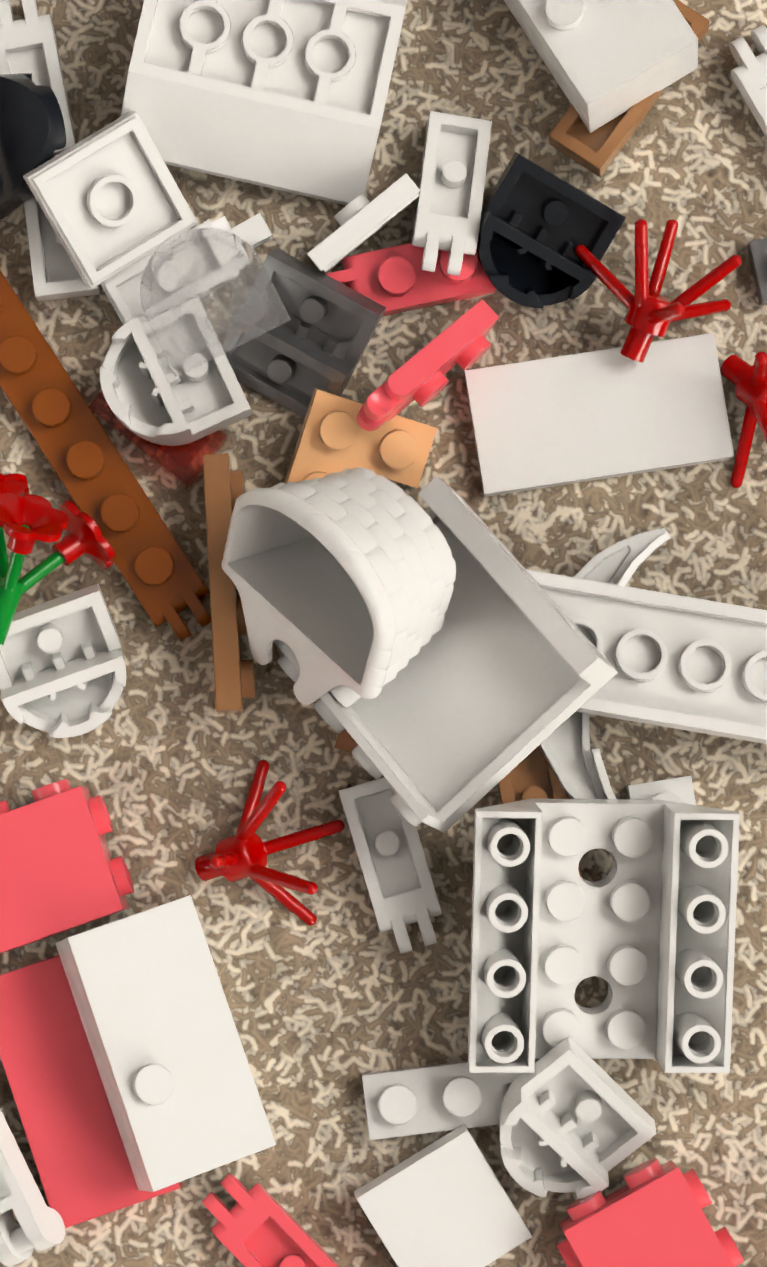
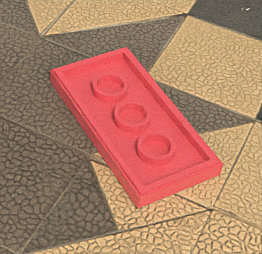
(63, 1097)

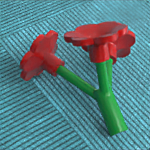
(32, 518)

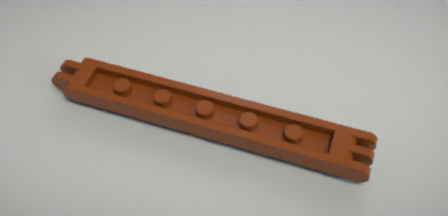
(95, 470)

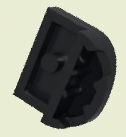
(28, 135)
(532, 234)

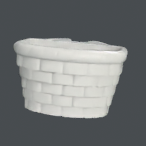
(340, 576)

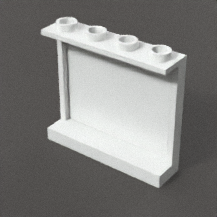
(479, 690)

